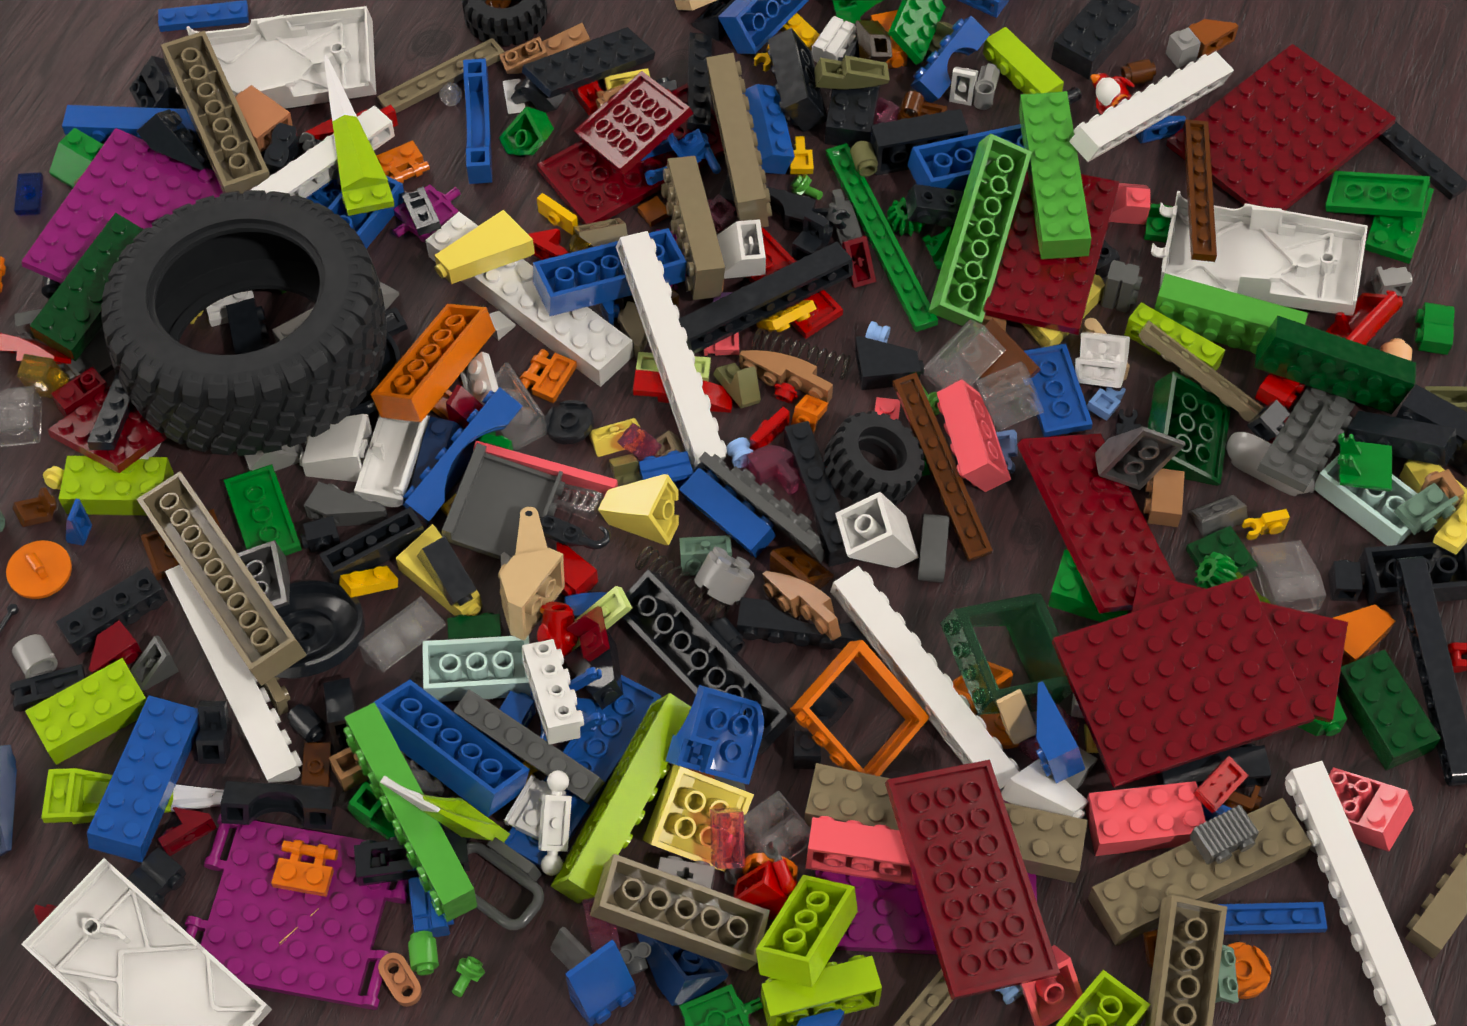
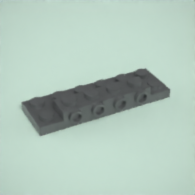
(1307, 438)
(764, 503)

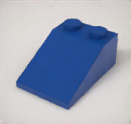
(1058, 749)
(600, 984)

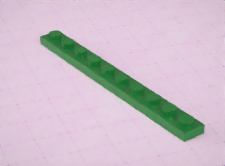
(882, 239)

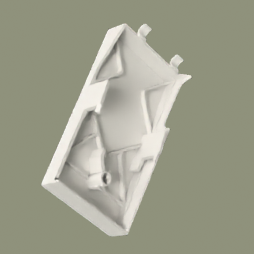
(287, 55)
(1272, 256)
(137, 961)

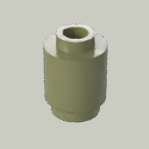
(864, 158)

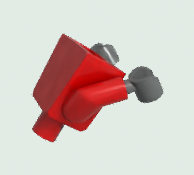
(767, 884)

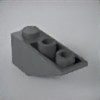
(345, 507)

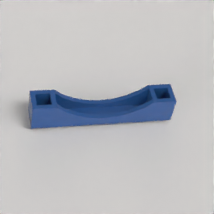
(478, 121)
(494, 416)

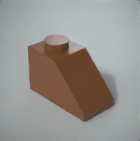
(1213, 35)

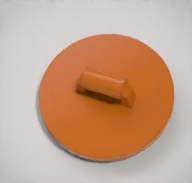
(39, 569)

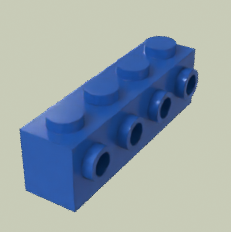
(728, 512)

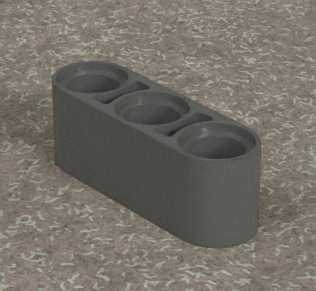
(933, 548)

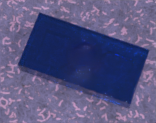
(28, 193)

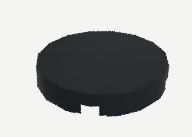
(569, 422)

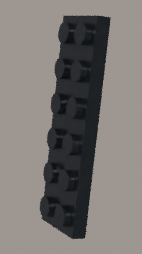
(588, 62)

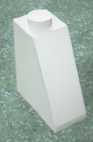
(1037, 791)

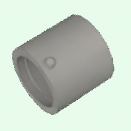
(34, 656)

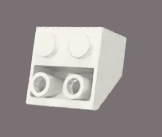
(743, 249)

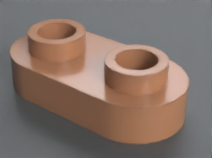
(401, 980)

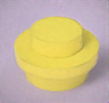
(53, 477)

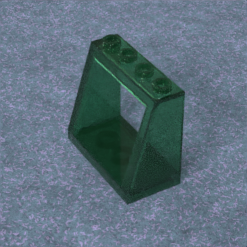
(1031, 633)

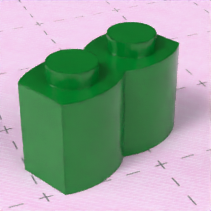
(1435, 328)

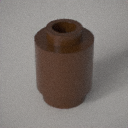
(1139, 71)

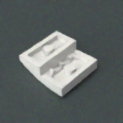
(1102, 359)

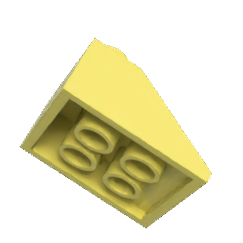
(683, 812)

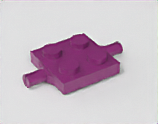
(441, 205)

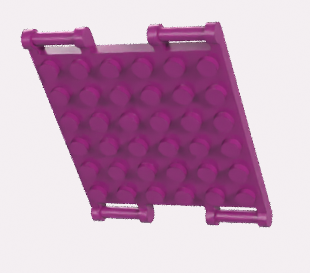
(250, 917)

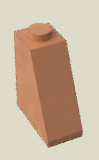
(261, 115)

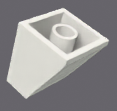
(338, 451)
(877, 532)

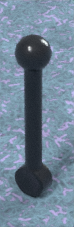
(12, 610)

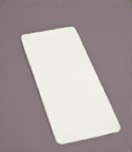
(509, 86)

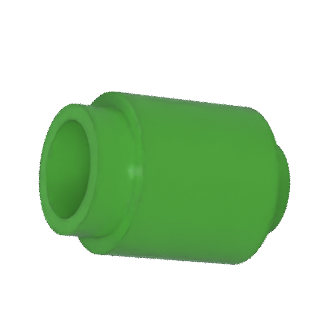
(423, 952)

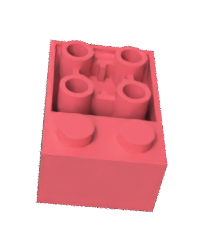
(1372, 808)

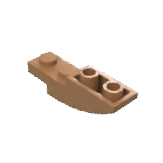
(536, 49)
(779, 368)
(802, 598)

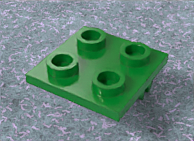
(1364, 464)

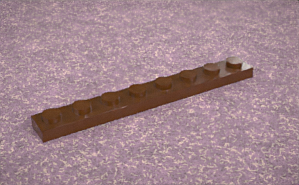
(1199, 191)
(942, 467)

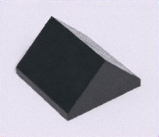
(709, 22)

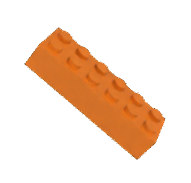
(433, 362)

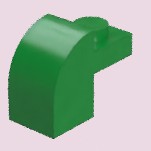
(369, 811)

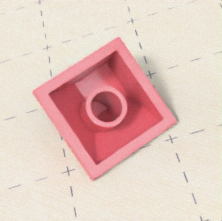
(1131, 204)
(1053, 996)

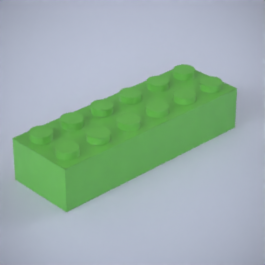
(1220, 313)

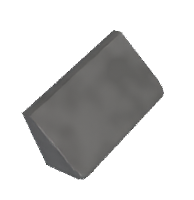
(1219, 515)
(568, 949)

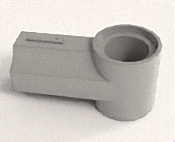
(986, 86)

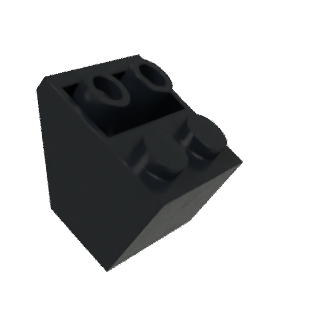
(155, 86)

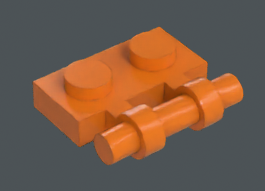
(401, 158)
(553, 378)
(304, 876)

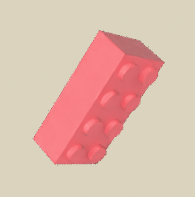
(972, 436)
(1143, 818)
(858, 850)

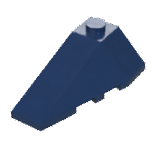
(439, 435)
(7, 797)
(681, 973)

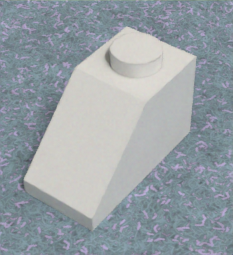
(963, 85)

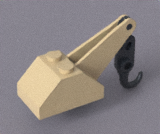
(535, 571)

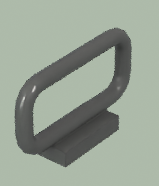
(518, 869)

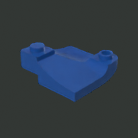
(719, 736)

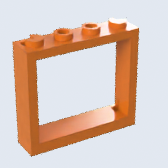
(888, 685)

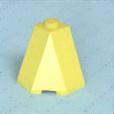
(643, 508)

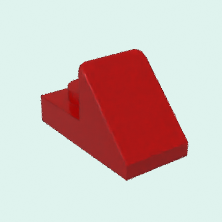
(547, 244)

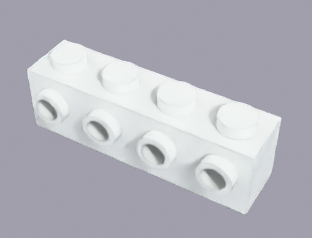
(552, 691)

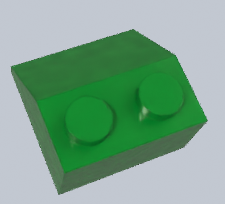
(73, 156)

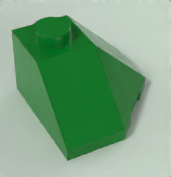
(526, 132)

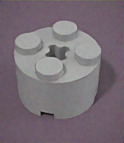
(724, 576)

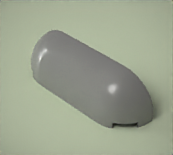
(1247, 453)

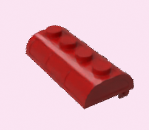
(1369, 316)

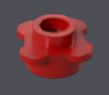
(785, 392)

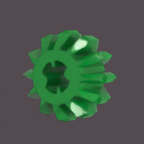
(899, 221)
(1215, 570)

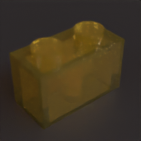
(42, 374)

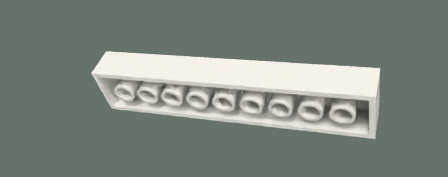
(510, 288)

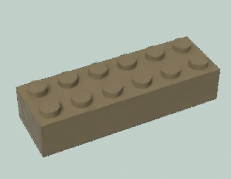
(693, 227)
(679, 912)
(1186, 963)

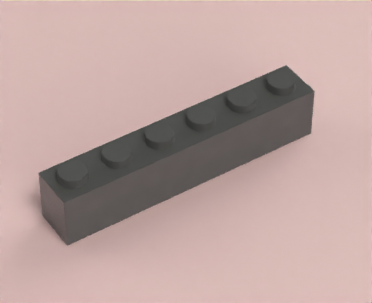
(527, 745)

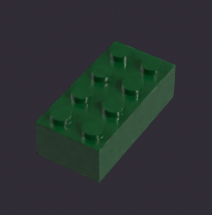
(1386, 710)

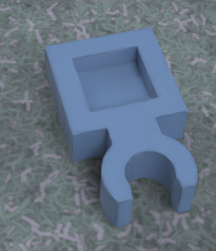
(1105, 402)
(1009, 447)

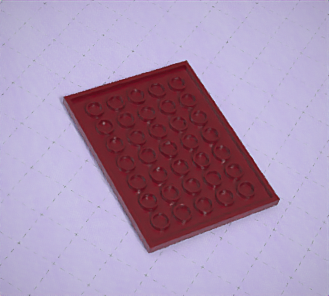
(1291, 127)
(1181, 681)

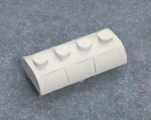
(390, 460)

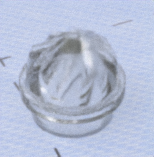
(450, 94)

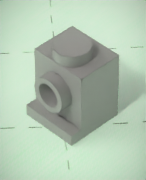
(1392, 279)

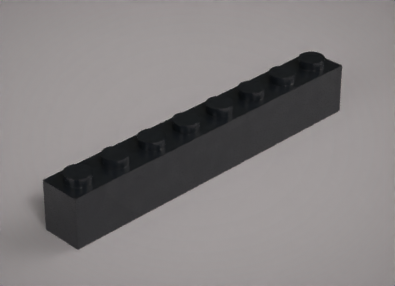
(766, 297)

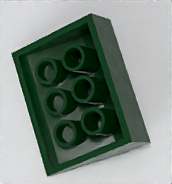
(1197, 418)

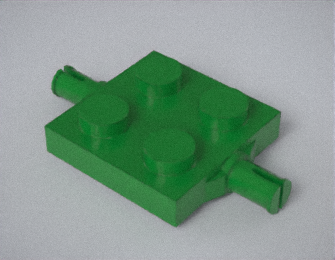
(719, 1009)

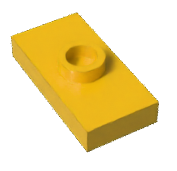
(556, 213)

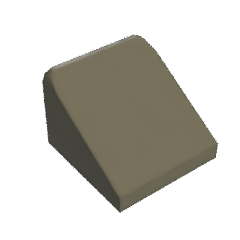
(669, 443)

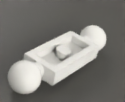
(554, 822)

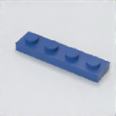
(203, 16)
(1275, 918)

